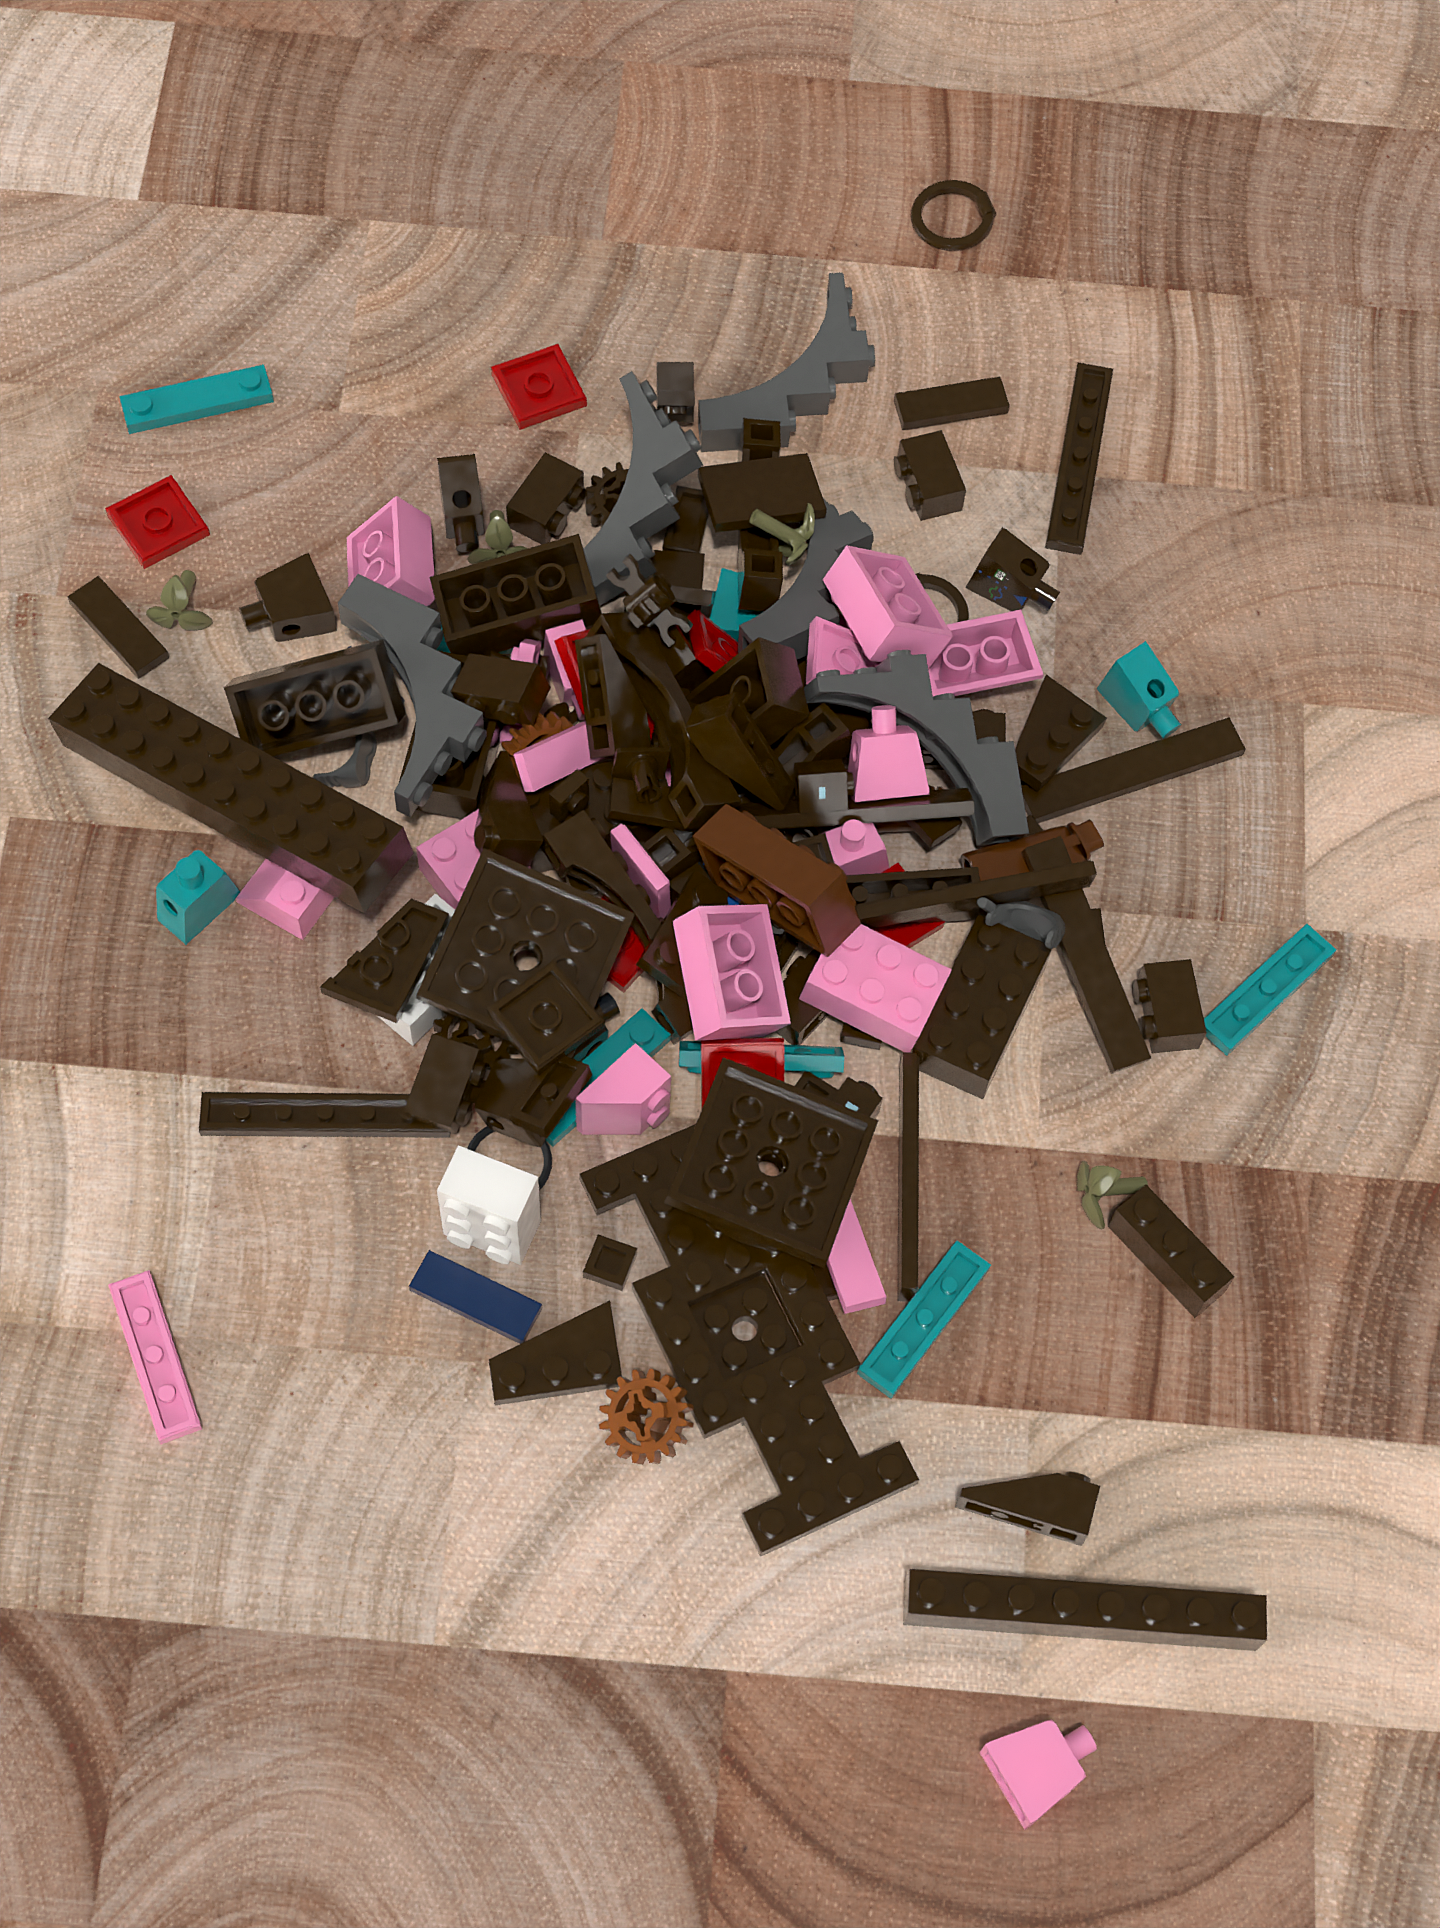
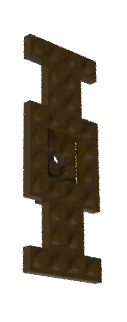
(757, 1382)

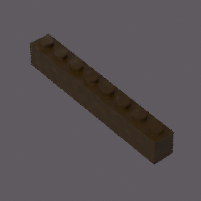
(1085, 1610)

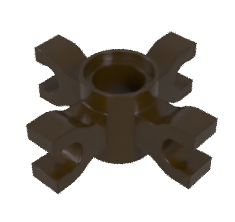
(649, 600)

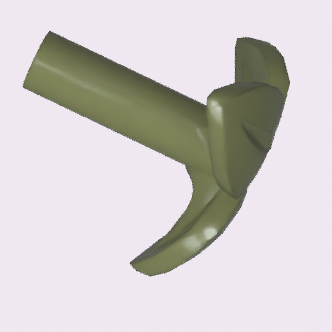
(498, 537)
(790, 540)
(176, 597)
(1103, 1182)

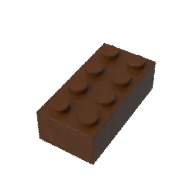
(766, 868)

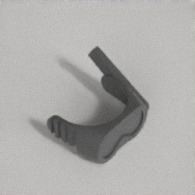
(357, 768)
(1027, 919)

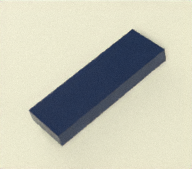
(475, 1297)

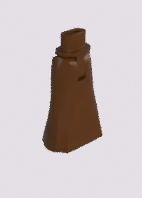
(1008, 859)

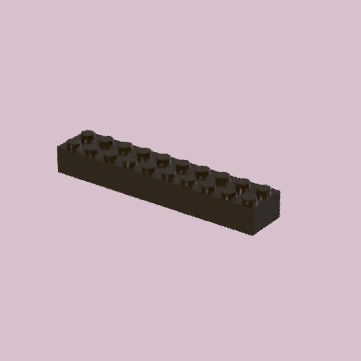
(232, 787)

